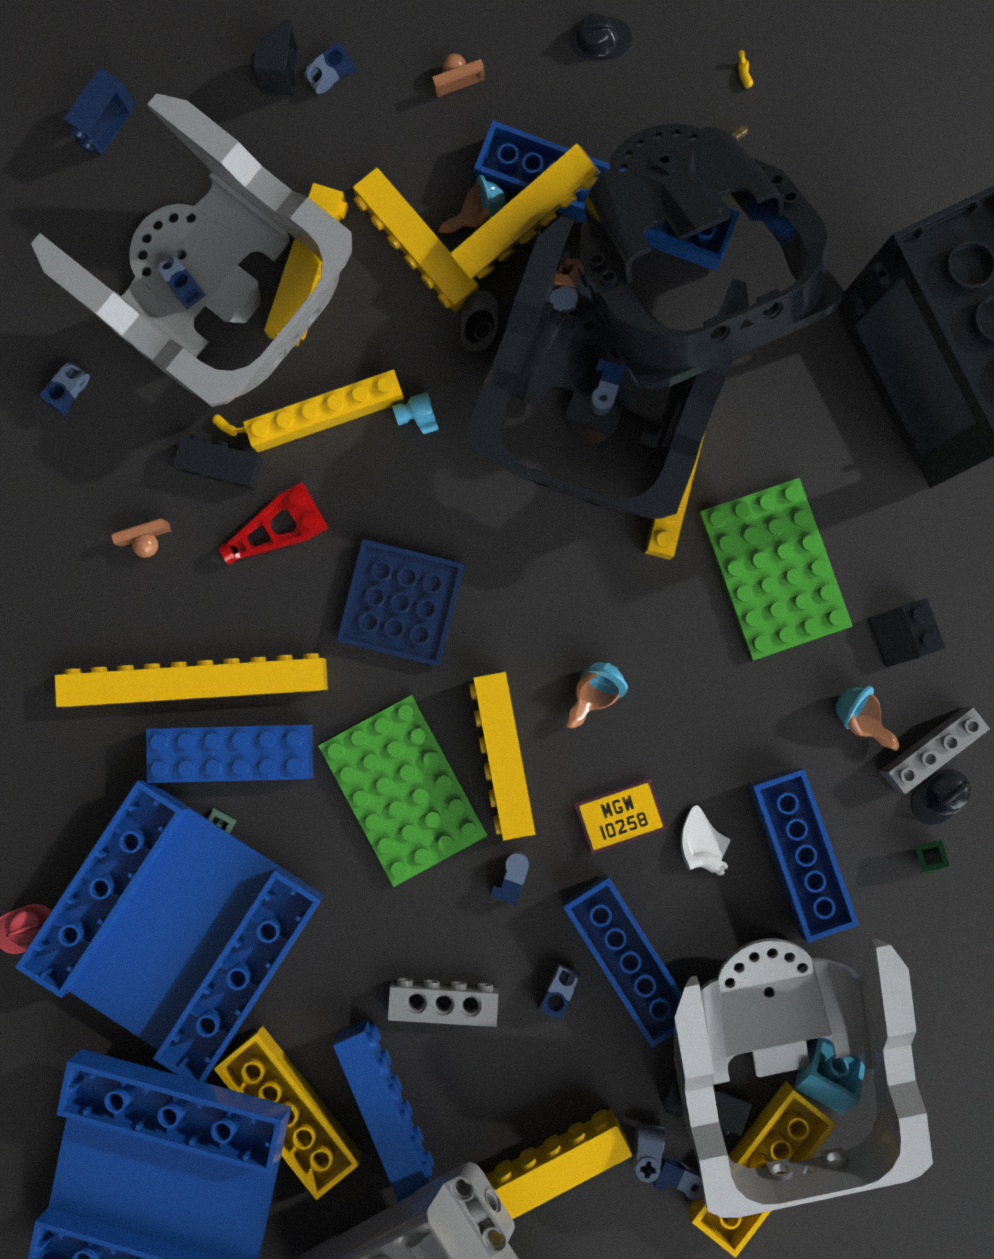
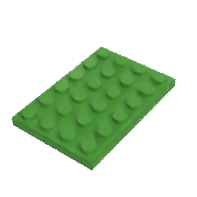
(775, 569)
(402, 790)

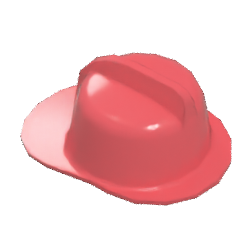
(21, 926)

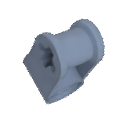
(648, 1147)

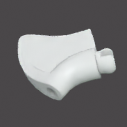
(702, 843)

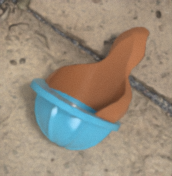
(479, 206)
(596, 689)
(862, 714)

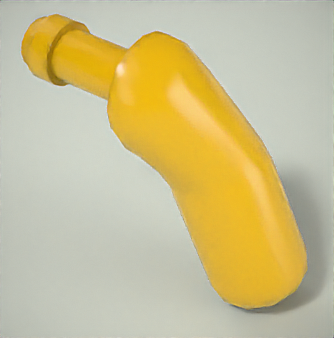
(743, 69)
(223, 425)

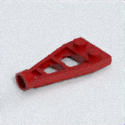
(303, 511)

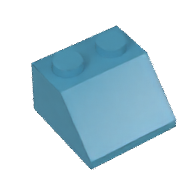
(831, 1080)

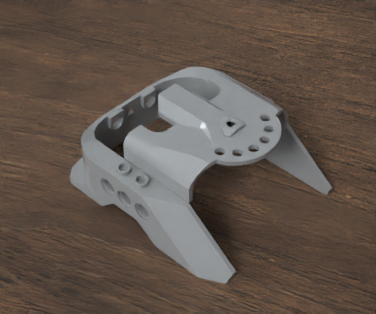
(238, 216)
(827, 999)

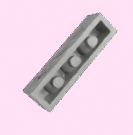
(934, 750)
(431, 1012)

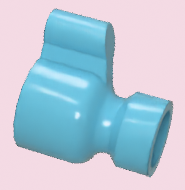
(420, 410)

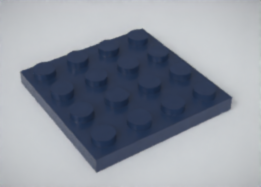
(400, 602)

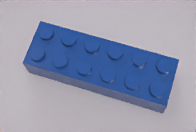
(229, 753)
(803, 854)
(626, 958)
(384, 1108)

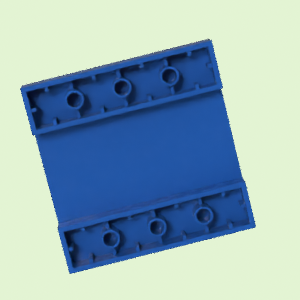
(171, 930)
(158, 1166)

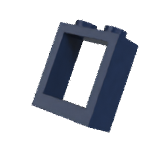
(99, 112)

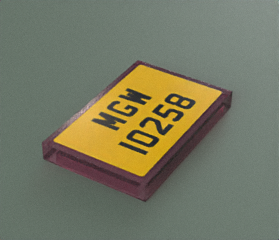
(620, 816)

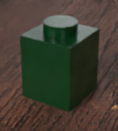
(932, 857)

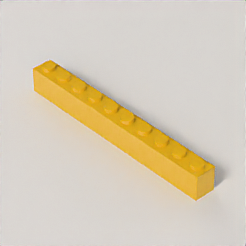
(191, 682)

